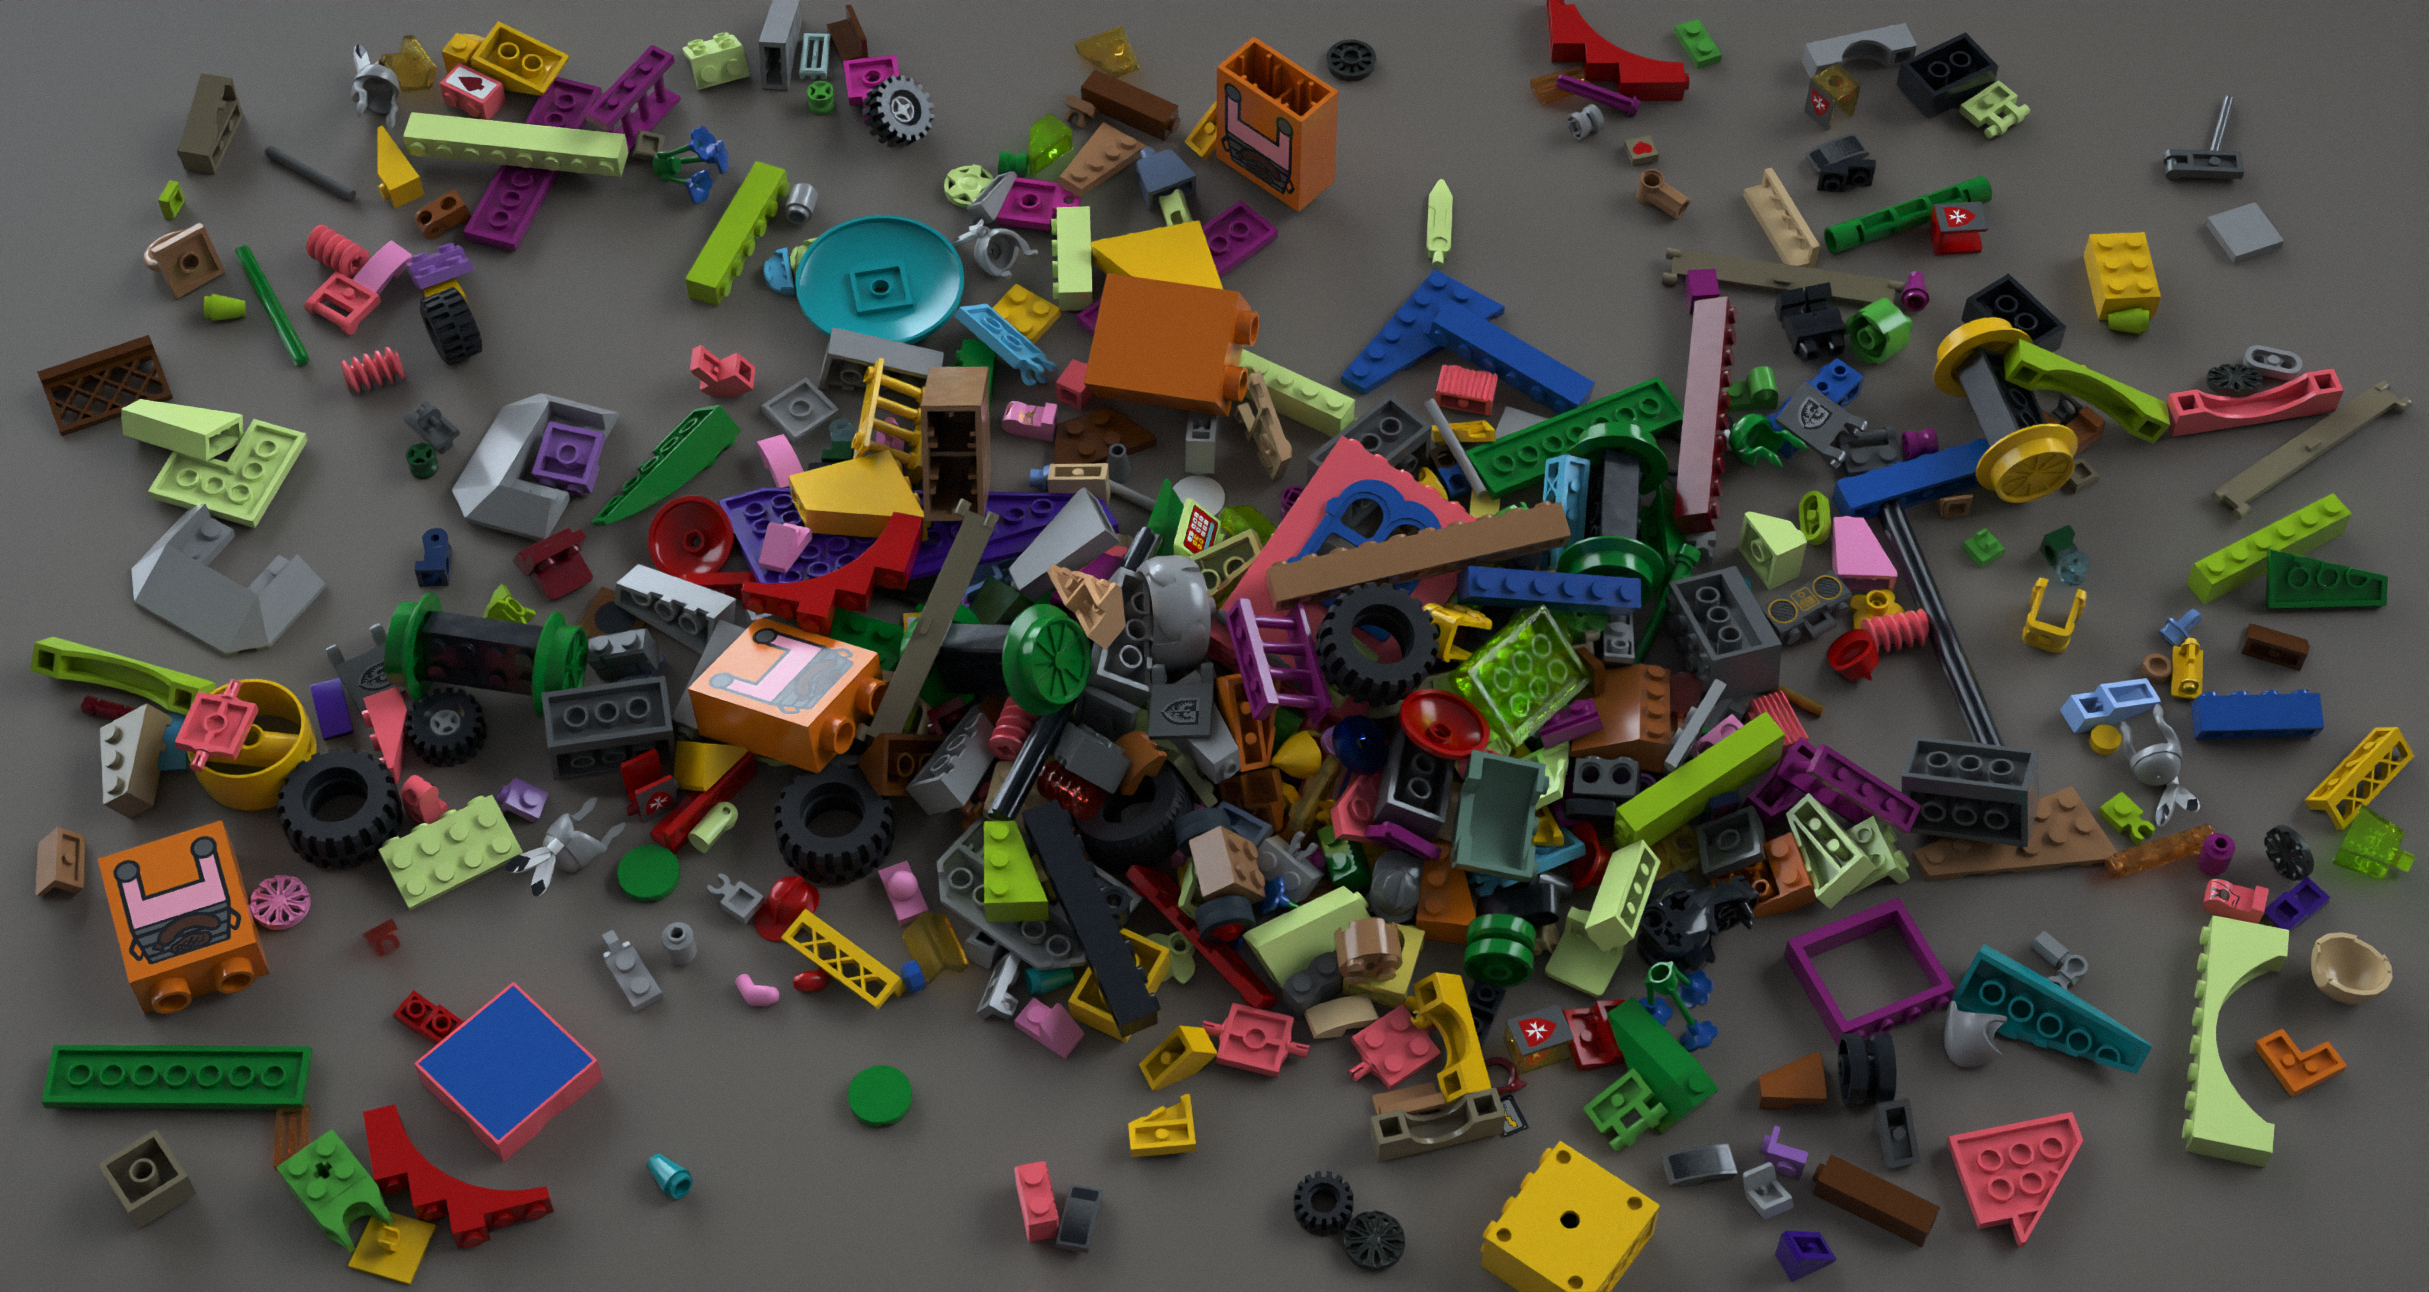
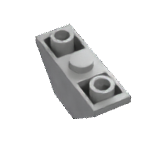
(1617, 642)

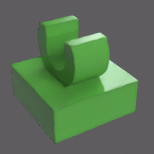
(1983, 548)

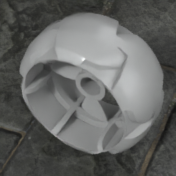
(1178, 611)

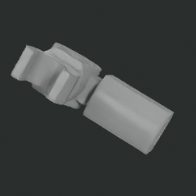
(2072, 967)

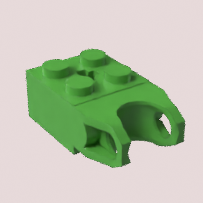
(333, 1188)

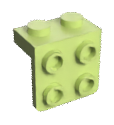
(716, 60)
(1878, 844)
(1580, 961)

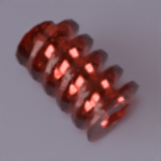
(1073, 792)

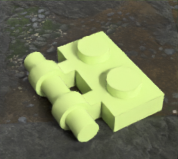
(1989, 104)

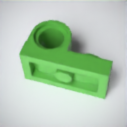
(1756, 392)

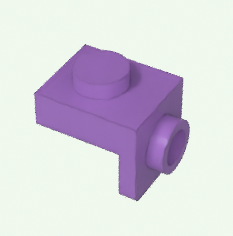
(521, 799)
(1787, 1160)

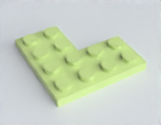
(235, 488)

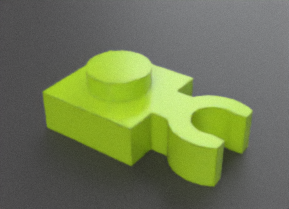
(2124, 815)

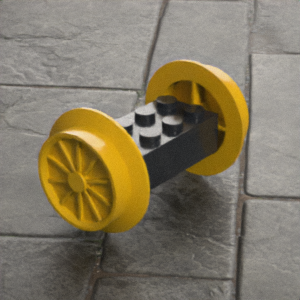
(2025, 452)

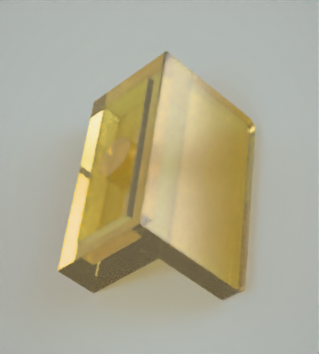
(411, 65)
(934, 945)

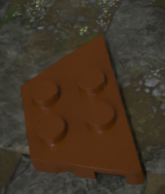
(1091, 435)

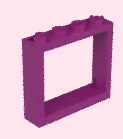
(1855, 927)

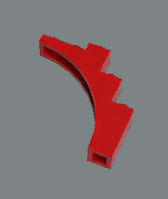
(850, 587)
(434, 1194)

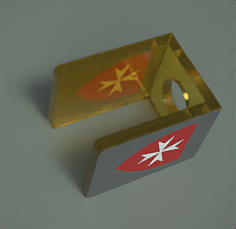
(1824, 97)
(1538, 1039)

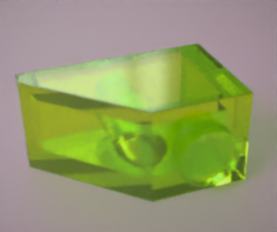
(1048, 142)

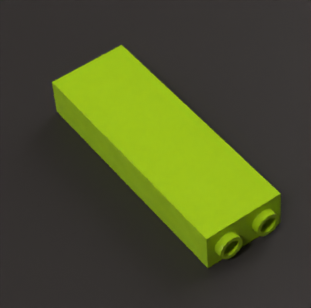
(1687, 790)

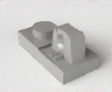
(995, 998)

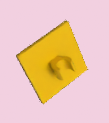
(393, 1249)

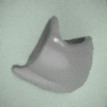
(1971, 1036)

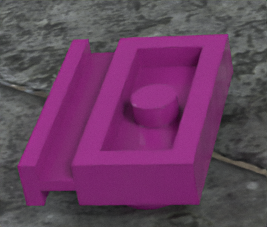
(1570, 723)
(1398, 838)

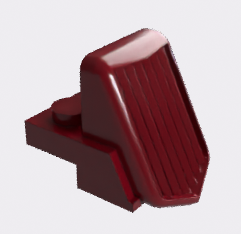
(556, 564)

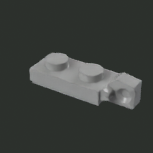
(630, 973)

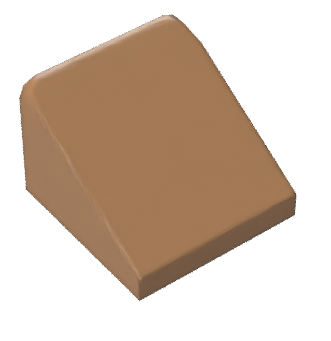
(1954, 506)

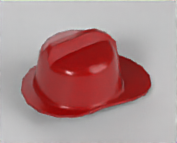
(1853, 655)
(1590, 868)
(784, 905)

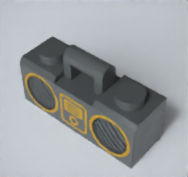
(1809, 608)

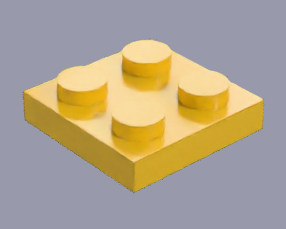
(1027, 312)

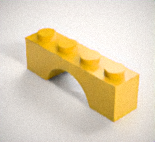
(1446, 1005)

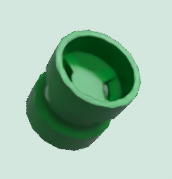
(1016, 163)

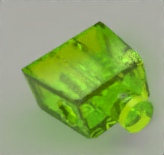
(2373, 846)

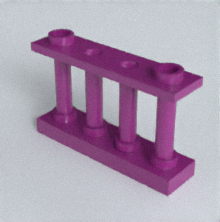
(633, 88)
(1258, 674)
(1847, 788)

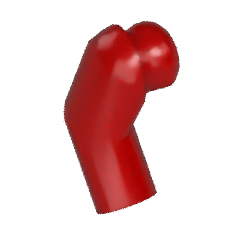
(812, 980)

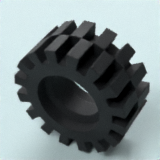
(1318, 1220)

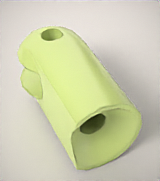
(1175, 208)
(713, 825)

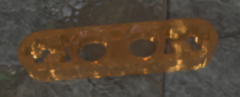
(2158, 852)

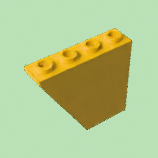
(1164, 254)
(855, 496)

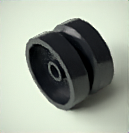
(1866, 1068)

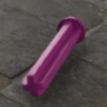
(1598, 94)

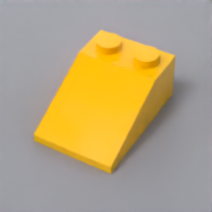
(518, 60)

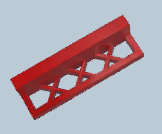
(675, 827)

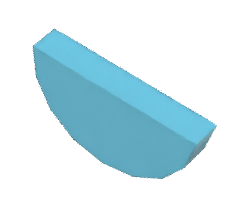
(778, 273)

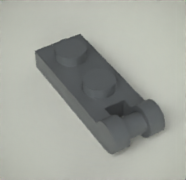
(2203, 164)

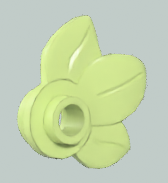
(1181, 961)

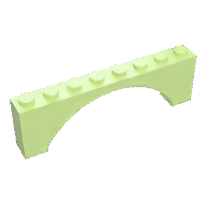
(2218, 1117)

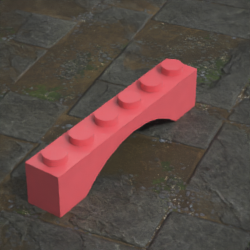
(2305, 396)

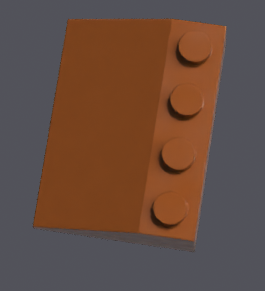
(1632, 717)

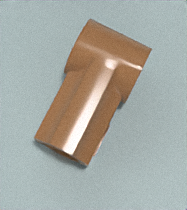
(1654, 191)

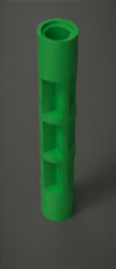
(1903, 215)

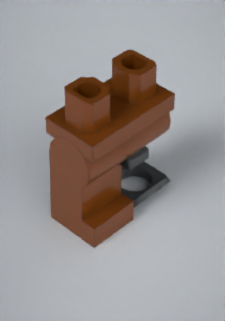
(2083, 421)

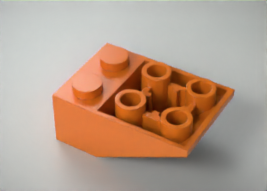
(1779, 879)

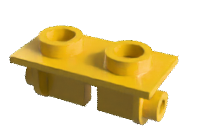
(2187, 670)

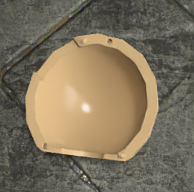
(2349, 969)

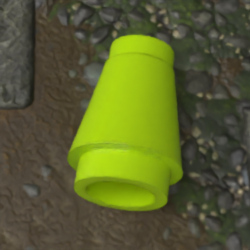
(222, 307)
(2129, 321)

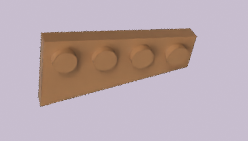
(1100, 159)

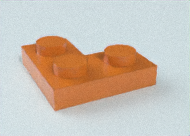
(2295, 1069)

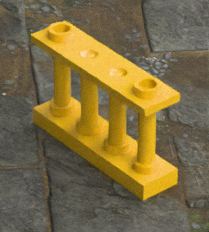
(861, 440)

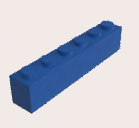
(1510, 359)
(1911, 481)
(1553, 589)

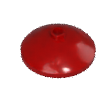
(676, 528)
(1443, 724)

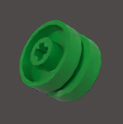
(1500, 950)

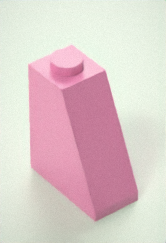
(1859, 556)

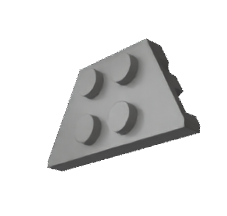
(1692, 729)

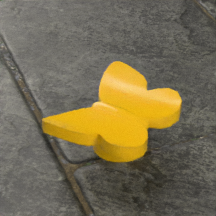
(1874, 604)

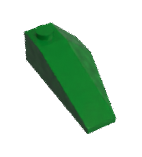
(1661, 1062)

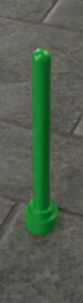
(1686, 557)

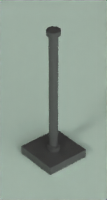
(1105, 713)

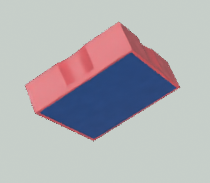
(508, 1071)

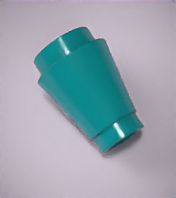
(1044, 981)
(670, 1176)

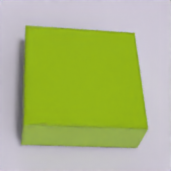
(171, 200)

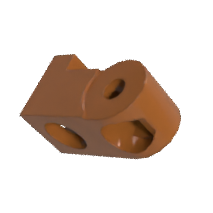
(442, 215)

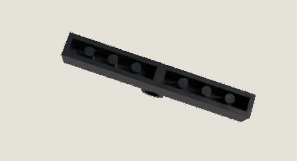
(1092, 918)

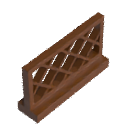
(103, 363)

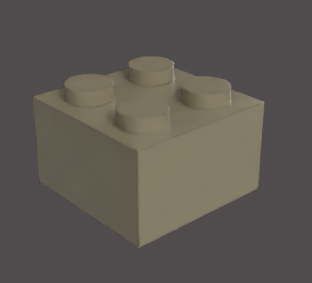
(147, 1179)

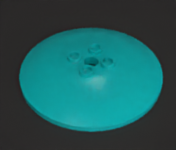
(873, 252)

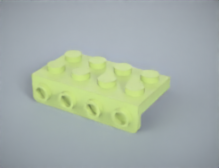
(449, 851)

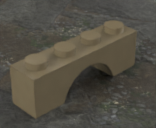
(1403, 1134)

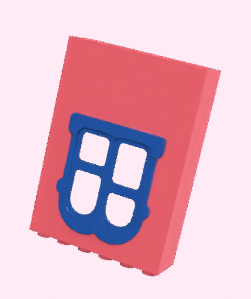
(1343, 477)

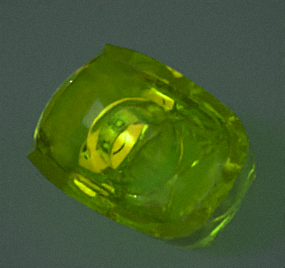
(1245, 517)

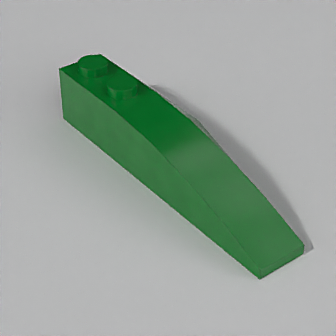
(677, 460)

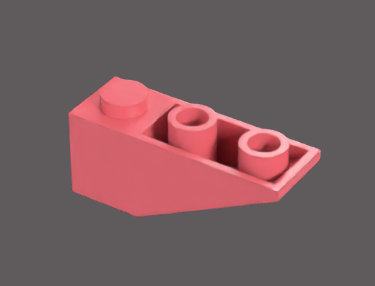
(388, 717)

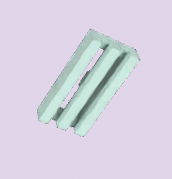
(814, 71)

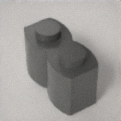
(1312, 986)

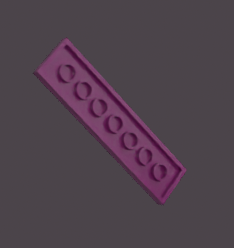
(519, 191)
(1231, 240)

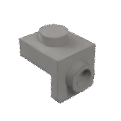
(1766, 1192)

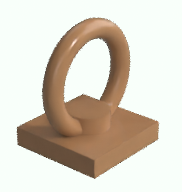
(184, 259)

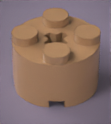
(1368, 950)

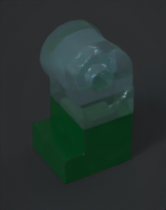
(841, 439)
(2065, 556)

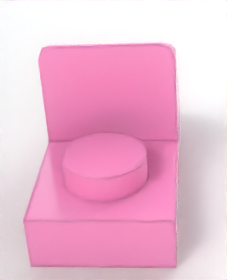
(783, 546)
(1050, 1027)

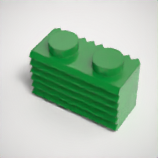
(1344, 860)

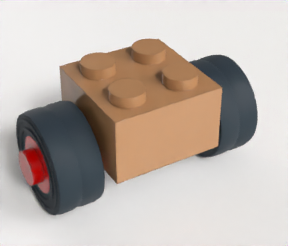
(1225, 873)

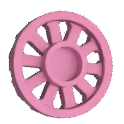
(280, 902)

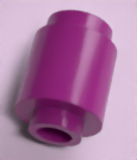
(2216, 854)

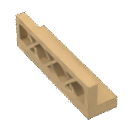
(1782, 221)

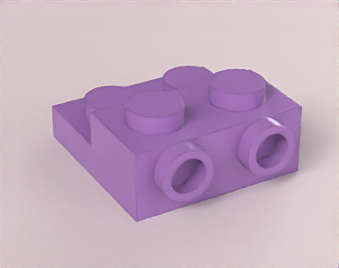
(438, 267)
(569, 458)

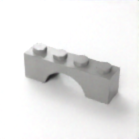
(1885, 45)

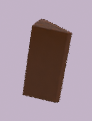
(896, 760)

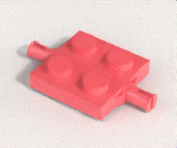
(216, 726)
(1255, 1040)
(1393, 1048)

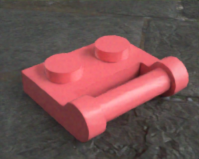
(347, 295)

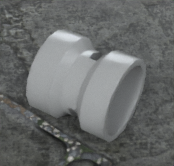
(1586, 121)

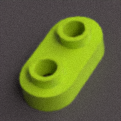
(1815, 517)

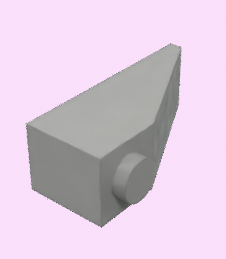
(1200, 443)

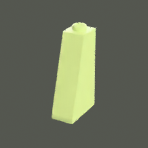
(182, 428)
(1304, 933)

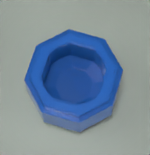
(912, 976)

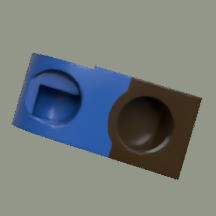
(1448, 473)

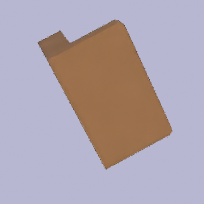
(60, 862)
(1413, 1100)

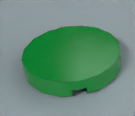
(648, 873)
(880, 1096)

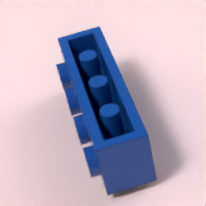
(1837, 383)
(2257, 715)

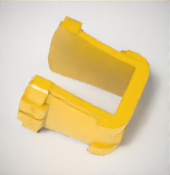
(1448, 620)
(2058, 636)

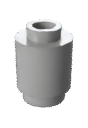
(801, 203)
(679, 943)

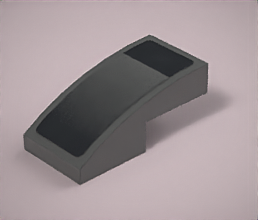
(1836, 150)
(1697, 1164)
(1079, 1218)

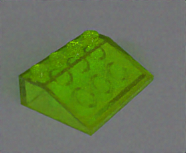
(1521, 675)

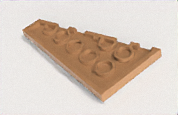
(2060, 836)

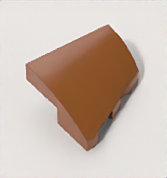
(1144, 759)
(1256, 793)
(1793, 1084)

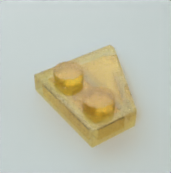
(1109, 52)

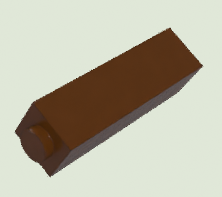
(1131, 105)
(1875, 1200)

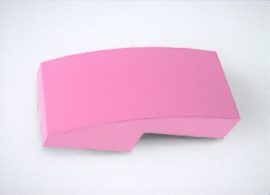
(382, 267)
(780, 459)

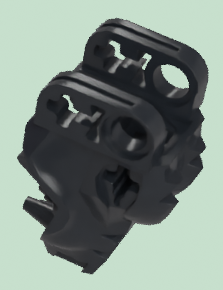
(1688, 917)

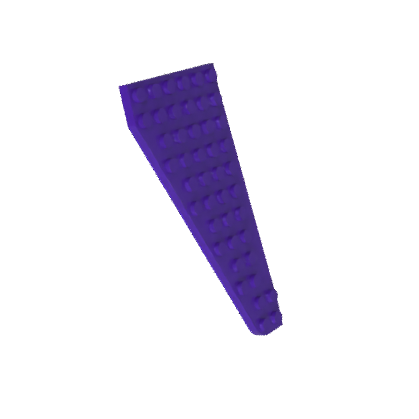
(1019, 523)

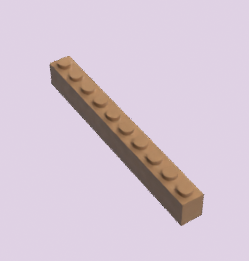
(1418, 555)

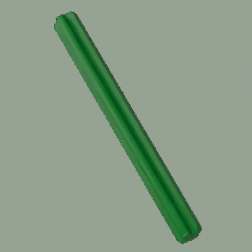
(272, 305)

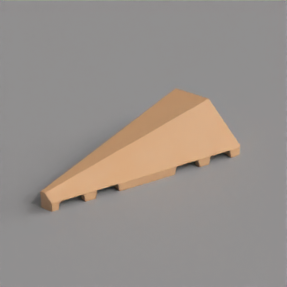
(1094, 602)

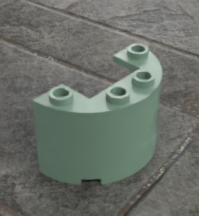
(1497, 817)

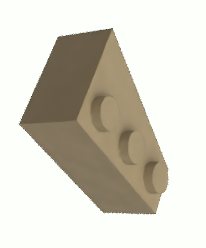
(210, 124)
(131, 758)

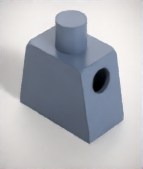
(1161, 175)

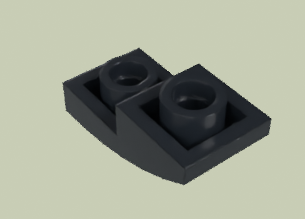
(1853, 172)
(1484, 1006)

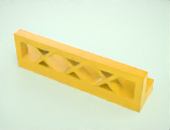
(2360, 767)
(826, 936)

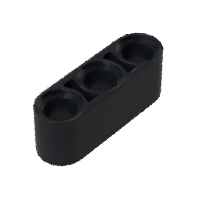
(1534, 904)

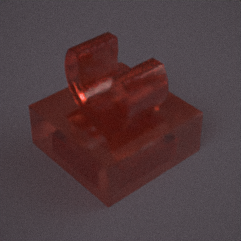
(381, 933)

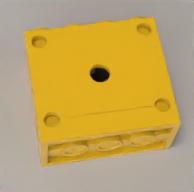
(1568, 1227)

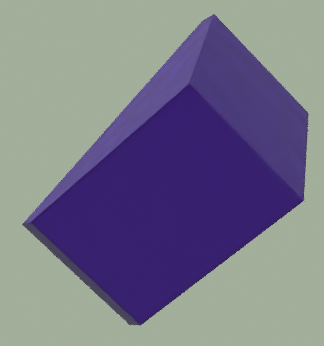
(1803, 1253)

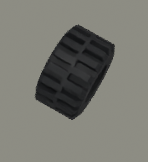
(451, 326)

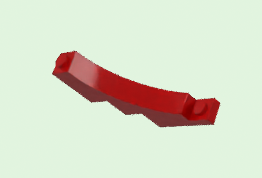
(1635, 75)

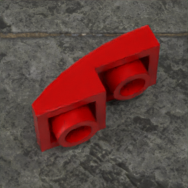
(425, 1018)

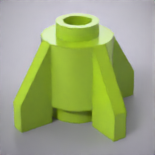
(508, 609)

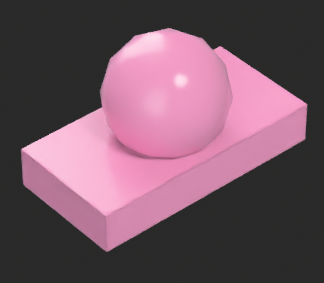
(903, 892)

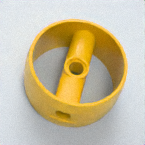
(270, 749)

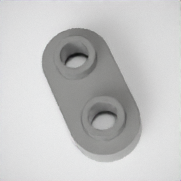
(2273, 362)

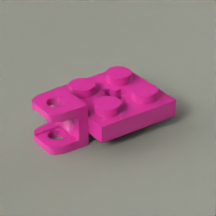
(860, 71)
(1046, 199)

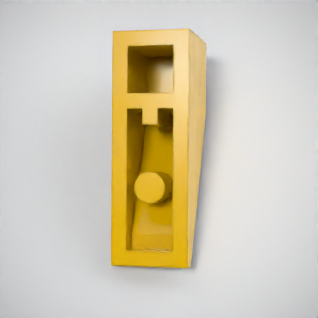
(396, 175)

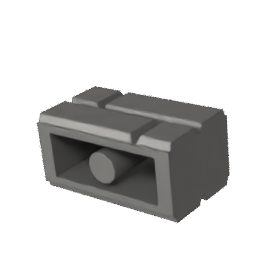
(623, 653)

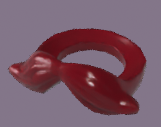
(1514, 1083)

